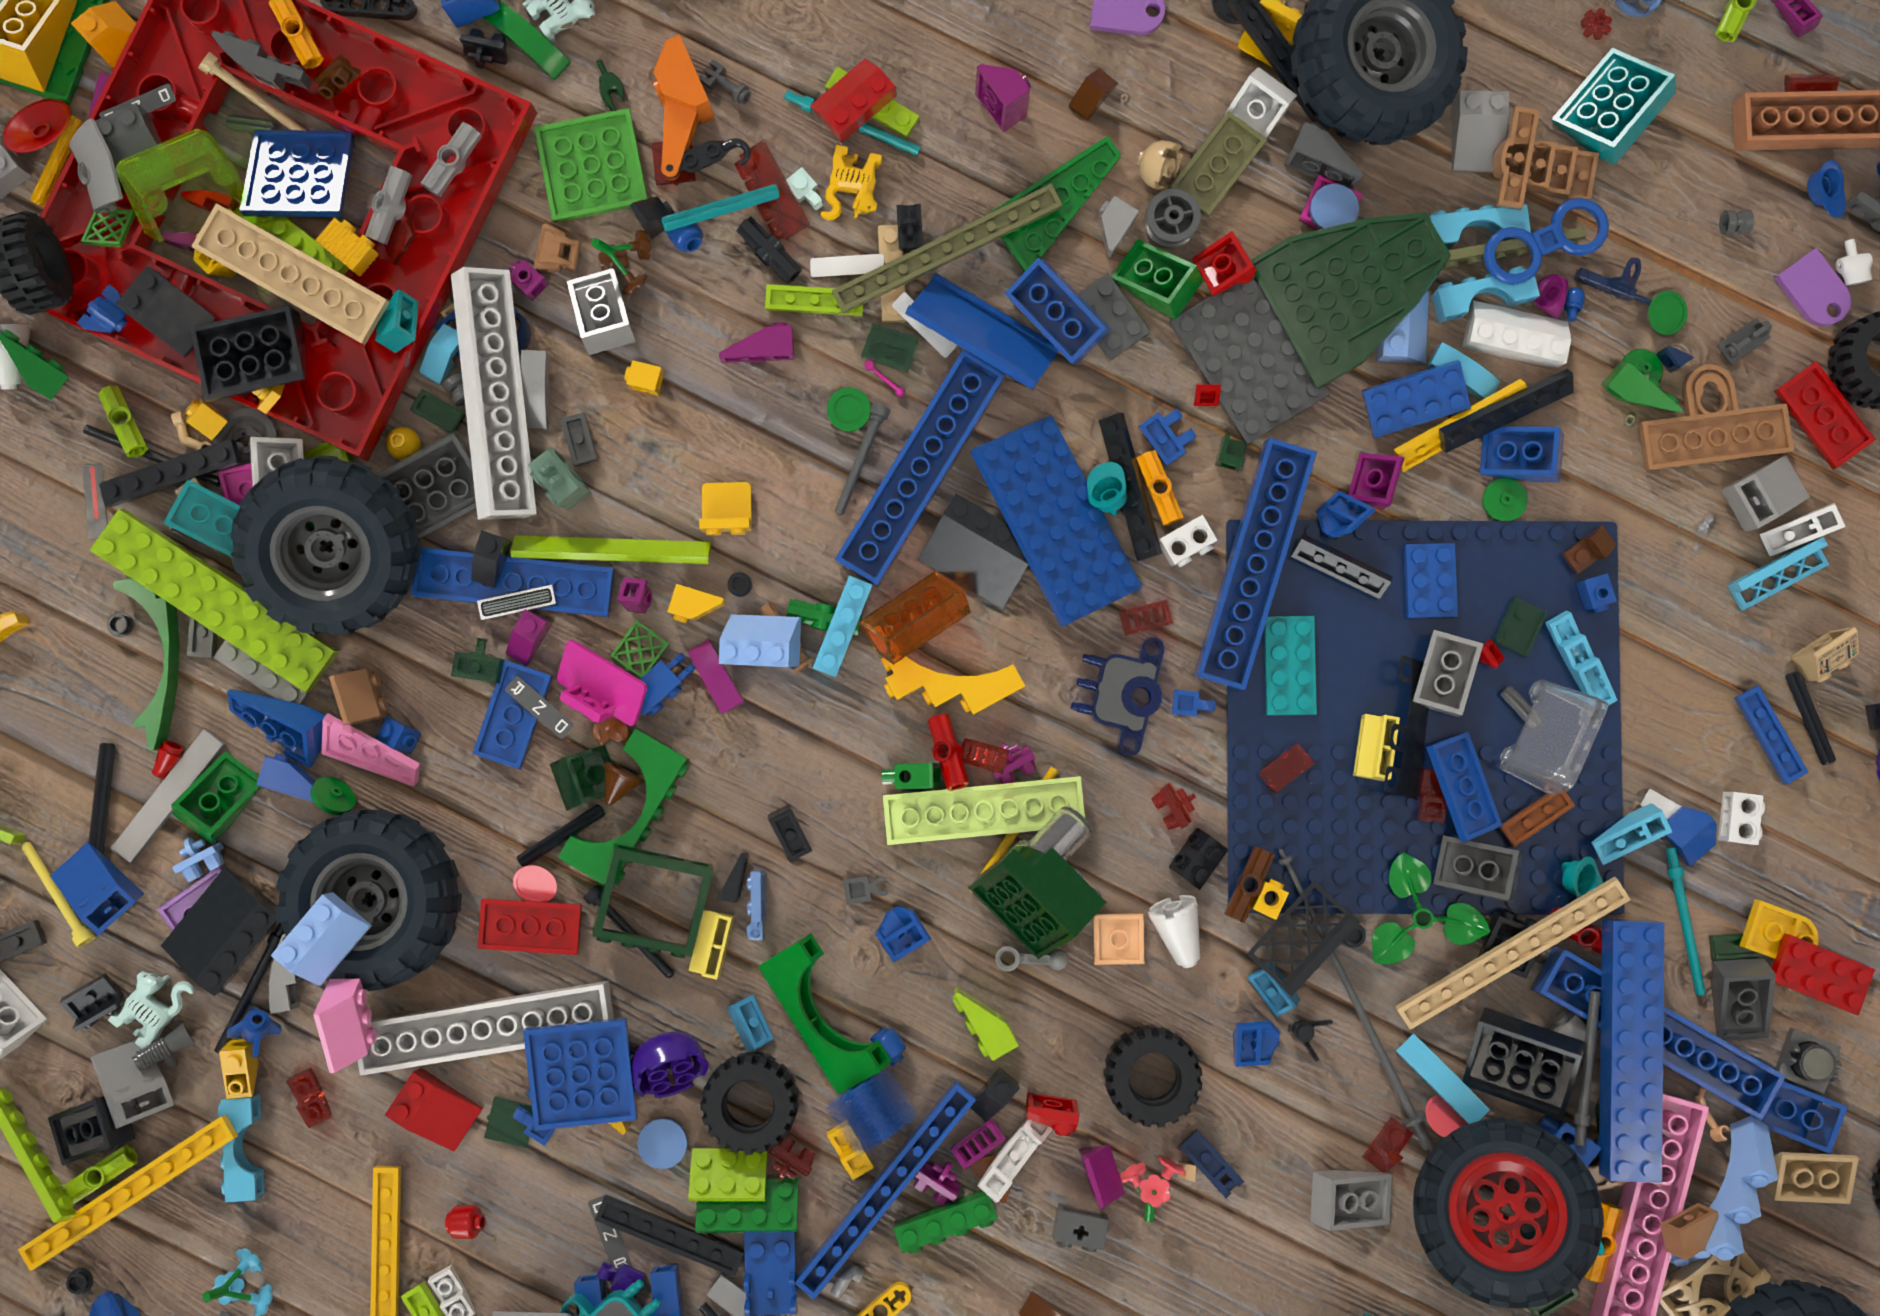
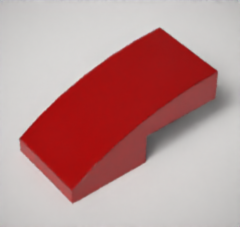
(207, 199)

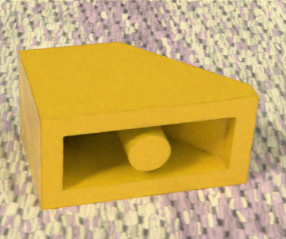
(692, 604)

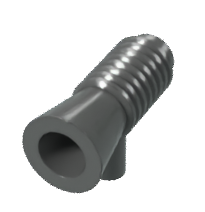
(163, 1049)

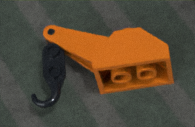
(683, 110)

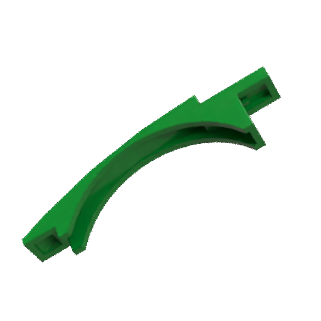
(158, 714)

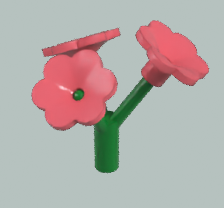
(1153, 1190)

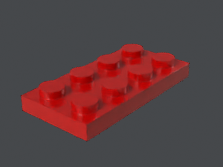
(1824, 415)
(529, 926)
(1822, 974)

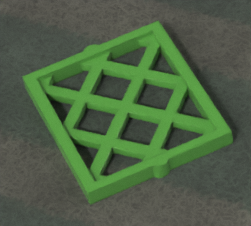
(86, 239)
(651, 633)

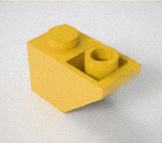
(205, 418)
(238, 1069)

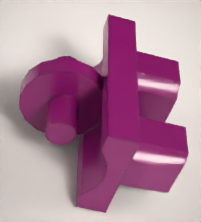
(1017, 758)
(940, 1179)

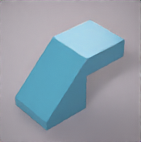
(439, 354)

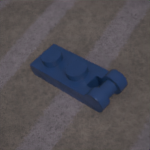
(1210, 1162)

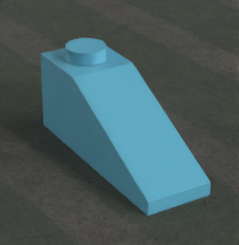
(1631, 833)

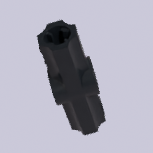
(769, 250)

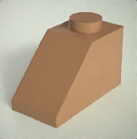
(1689, 1231)

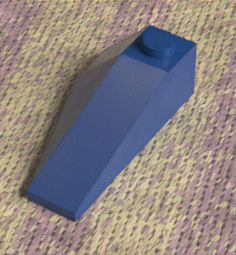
(288, 723)

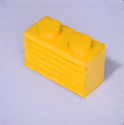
(347, 247)

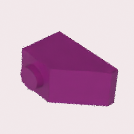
(527, 637)

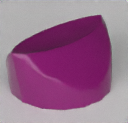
(1553, 294)

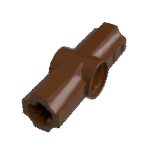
(1243, 900)

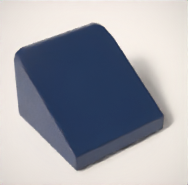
(1673, 358)

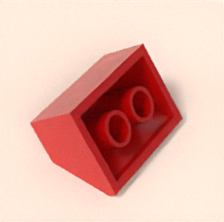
(854, 99)

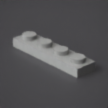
(259, 674)

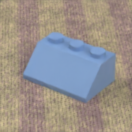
(1409, 339)
(761, 641)
(321, 939)

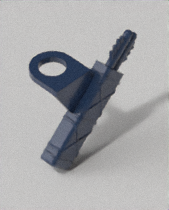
(1618, 286)

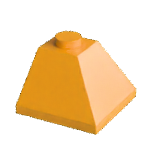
(106, 30)

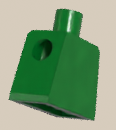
(922, 776)

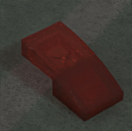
(1431, 799)

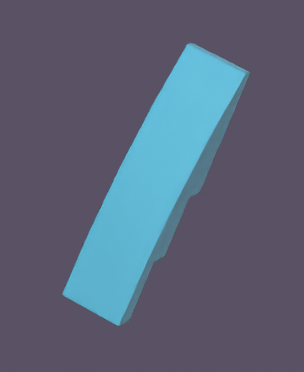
(1579, 658)
(1442, 1080)

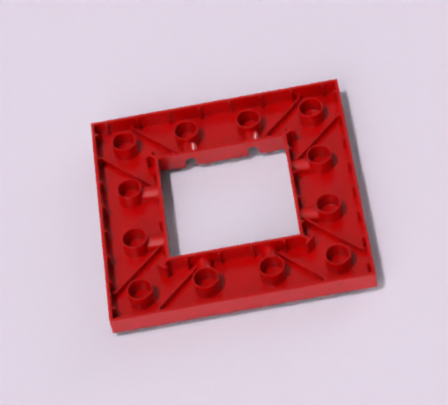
(396, 102)

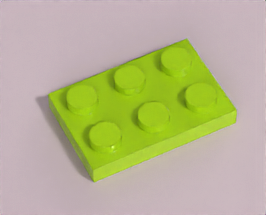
(727, 1175)

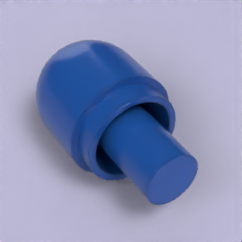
(1574, 303)

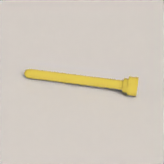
(81, 934)

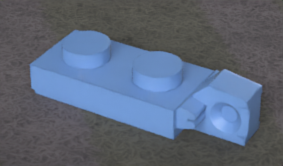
(757, 906)

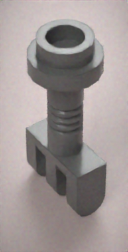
(740, 93)

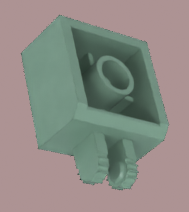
(559, 478)

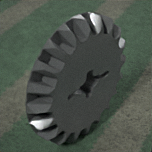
(244, 422)

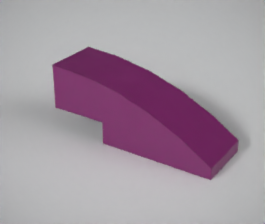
(716, 677)

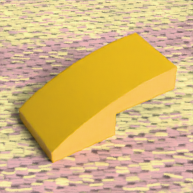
(854, 1164)

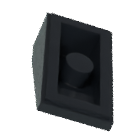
(789, 832)
(733, 886)

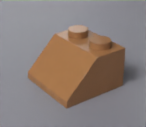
(359, 697)

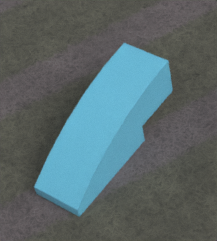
(1478, 380)

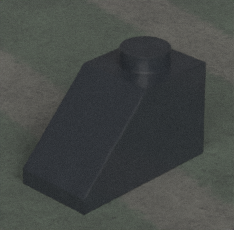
(650, 213)
(489, 558)
(995, 1094)

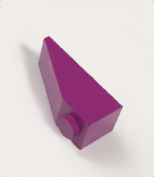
(767, 344)

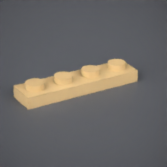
(890, 249)

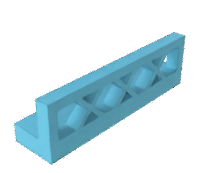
(1778, 565)

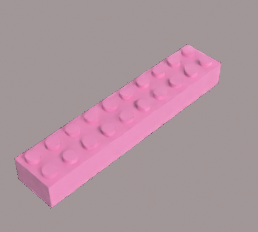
(1640, 1260)

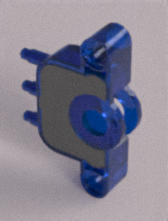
(1113, 692)

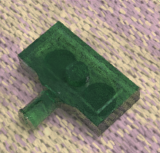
(478, 665)

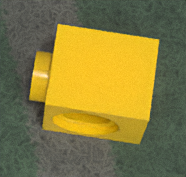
(644, 377)
(1273, 909)

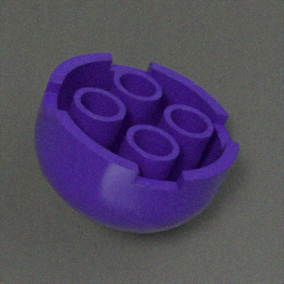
(665, 1052)

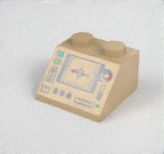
(1826, 654)

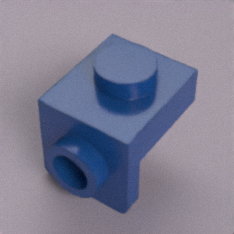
(398, 735)

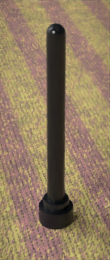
(593, 898)

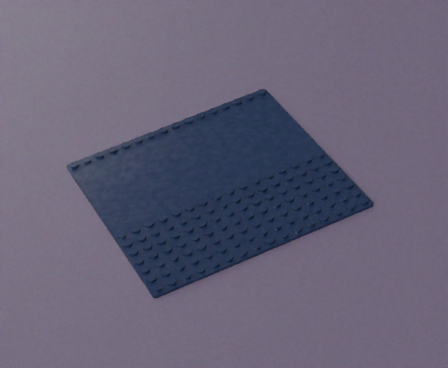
(1347, 826)

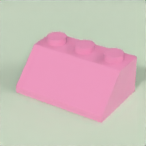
(344, 1023)

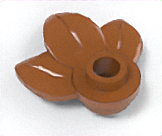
(612, 729)

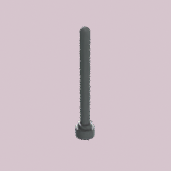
(878, 415)

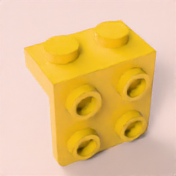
(1285, 20)
(726, 508)

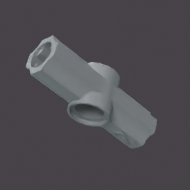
(460, 146)
(388, 205)

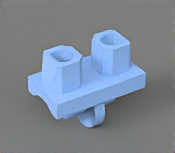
(190, 867)

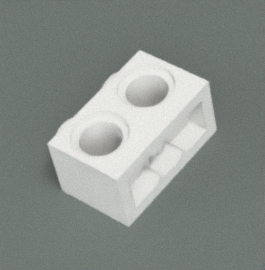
(1184, 536)
(1733, 817)

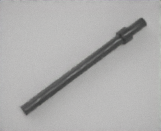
(1582, 1118)

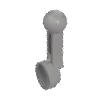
(1057, 959)

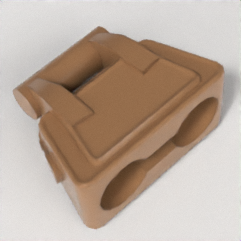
(552, 251)

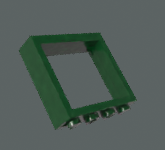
(662, 861)

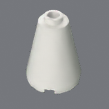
(8, 371)
(1178, 928)

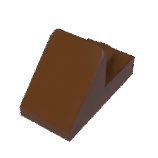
(1589, 549)

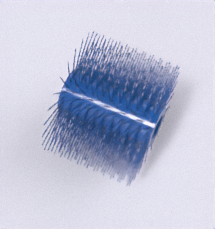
(872, 1111)

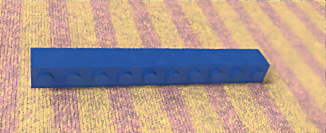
(885, 1189)

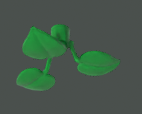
(1409, 877)

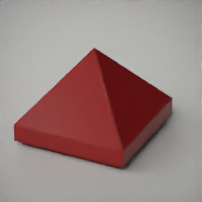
(1207, 395)
(1491, 654)

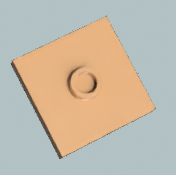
(1118, 939)

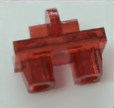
(1179, 815)
(800, 1164)

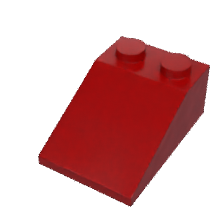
(433, 1110)

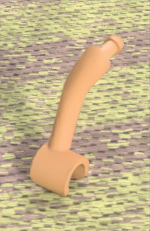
(1716, 1131)

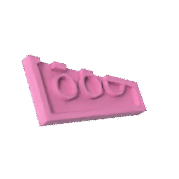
(365, 752)

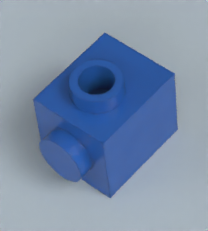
(1596, 593)

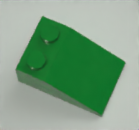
(1158, 278)
(216, 798)

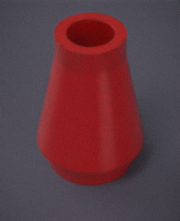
(167, 757)

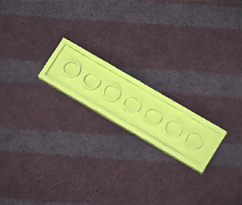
(978, 810)

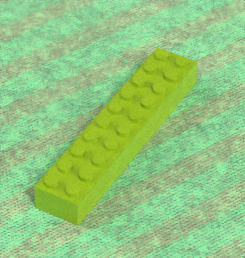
(212, 599)

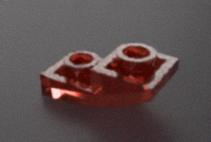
(310, 1097)

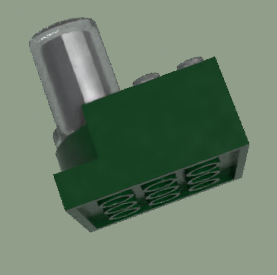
(1038, 890)

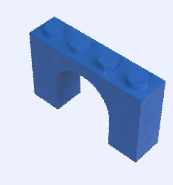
(664, 1286)

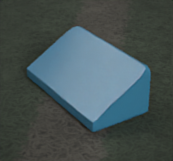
(1273, 993)
(750, 1023)

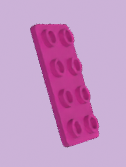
(599, 686)

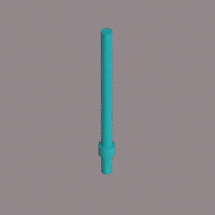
(806, 101)
(1676, 873)

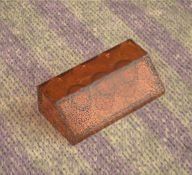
(915, 617)

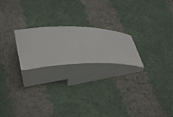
(536, 387)
(282, 987)

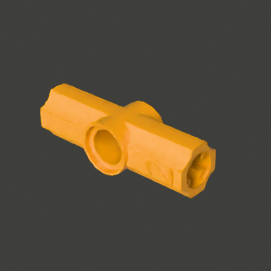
(302, 40)
(1165, 502)
(1611, 1221)

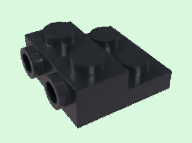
(1503, 927)

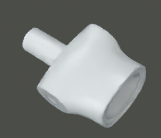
(1854, 267)

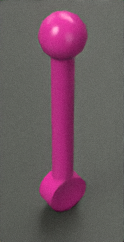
(869, 366)

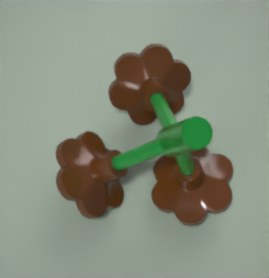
(615, 257)

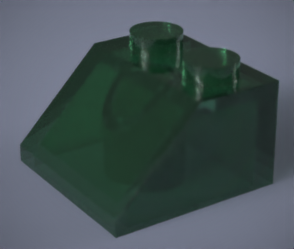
(581, 776)

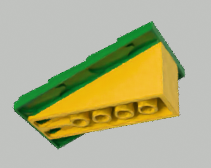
(42, 47)

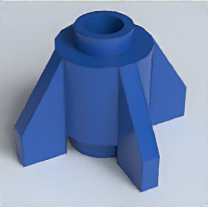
(105, 313)
(254, 1028)
(112, 1305)

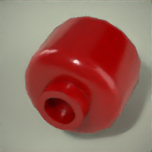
(464, 1222)

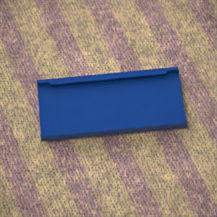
(983, 331)

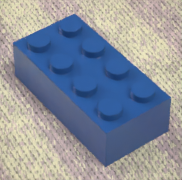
(1058, 311)

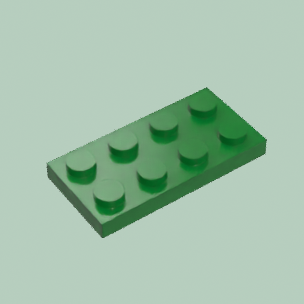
(776, 1214)

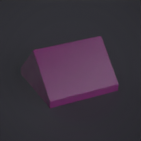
(1376, 479)
(1102, 1174)

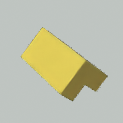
(1373, 747)
(711, 943)

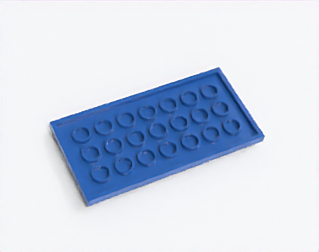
(1053, 520)

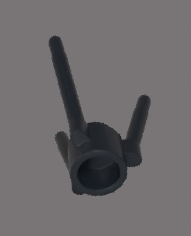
(1305, 1032)

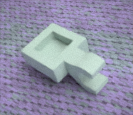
(804, 188)

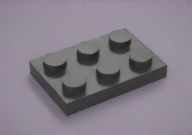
(1118, 313)

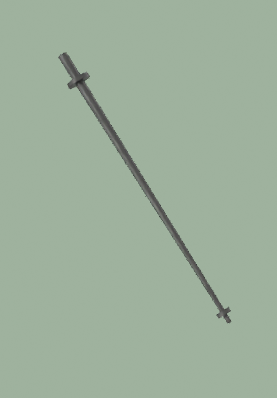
(1413, 1117)

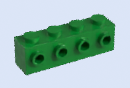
(944, 1221)

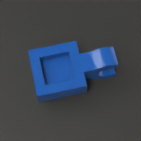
(1188, 702)

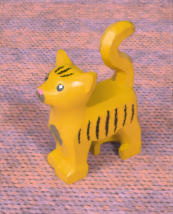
(852, 180)

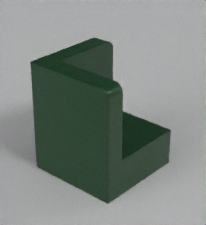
(1230, 453)

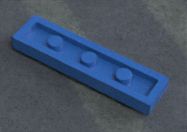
(1771, 735)

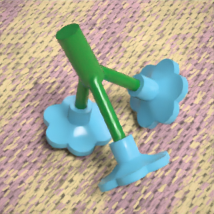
(229, 1286)

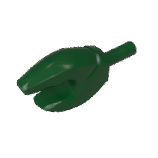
(609, 83)

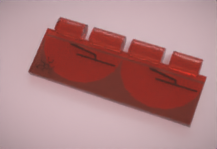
(786, 209)

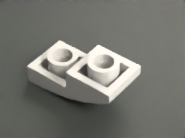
(451, 1293)

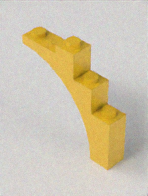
(977, 691)

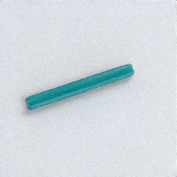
(720, 207)

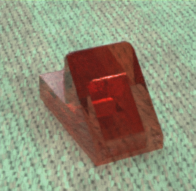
(1387, 1145)

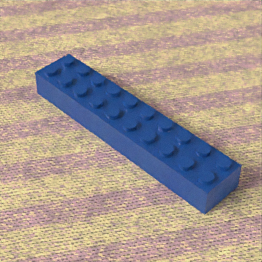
(920, 468)
(1255, 564)
(1686, 1046)
(1631, 1050)

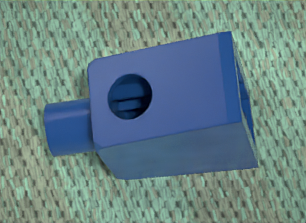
(1559, 1127)

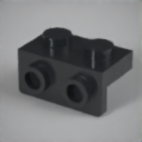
(1198, 858)
(92, 1001)

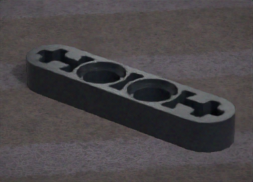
(368, 9)

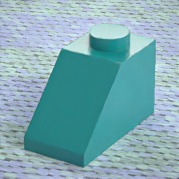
(398, 322)

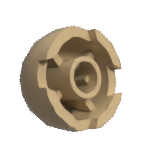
(1160, 164)

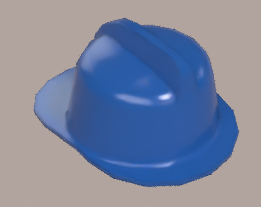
(1827, 188)

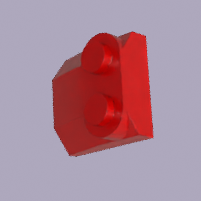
(1224, 264)
(1052, 1111)

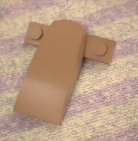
(1539, 165)

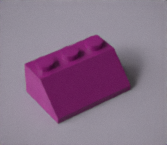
(1003, 94)

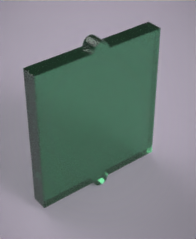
(503, 1126)

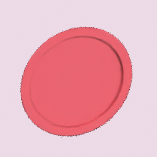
(534, 884)
(1442, 1116)

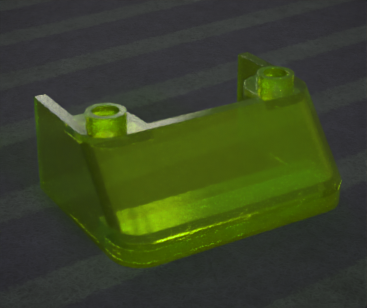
(170, 164)

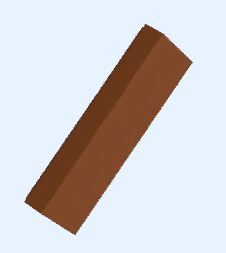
(1535, 817)

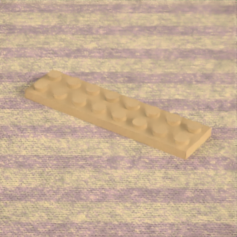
(290, 274)

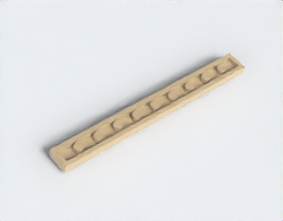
(1513, 952)

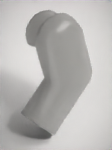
(845, 1278)

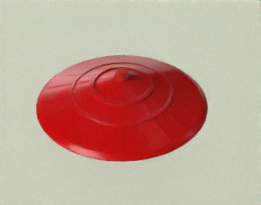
(36, 125)

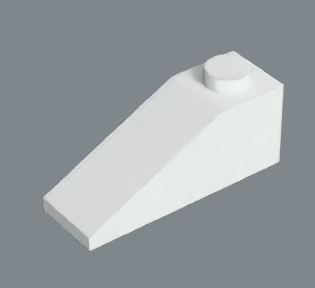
(1802, 529)

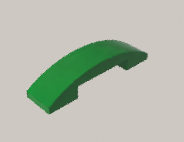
(529, 40)

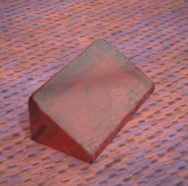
(1811, 82)
(1286, 768)

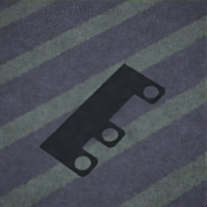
(1412, 738)

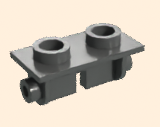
(1745, 340)

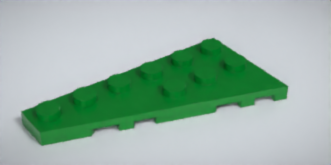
(1074, 185)

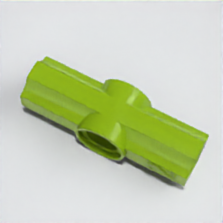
(1733, 19)
(118, 410)
(108, 1167)

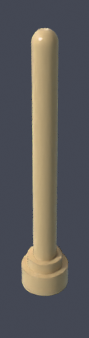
(212, 66)

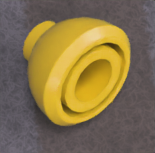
(402, 442)

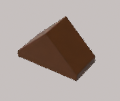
(1092, 93)

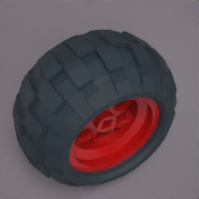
(1565, 1226)

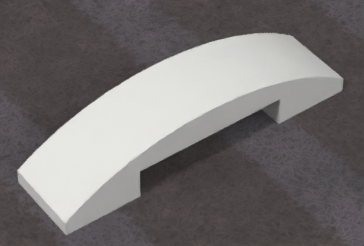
(1012, 1158)

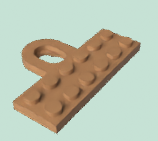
(1716, 436)

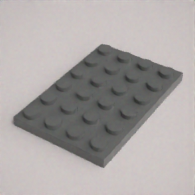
(1248, 352)

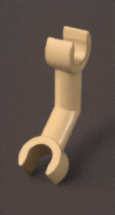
(180, 423)

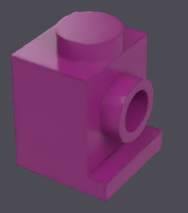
(533, 284)
(640, 596)

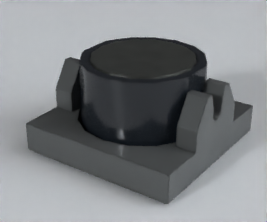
(1811, 1061)

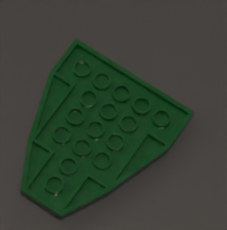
(1349, 286)

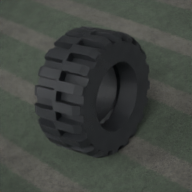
(32, 265)
(1851, 365)
(1171, 1104)
(726, 1127)

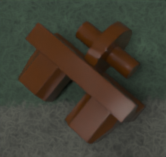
(336, 77)

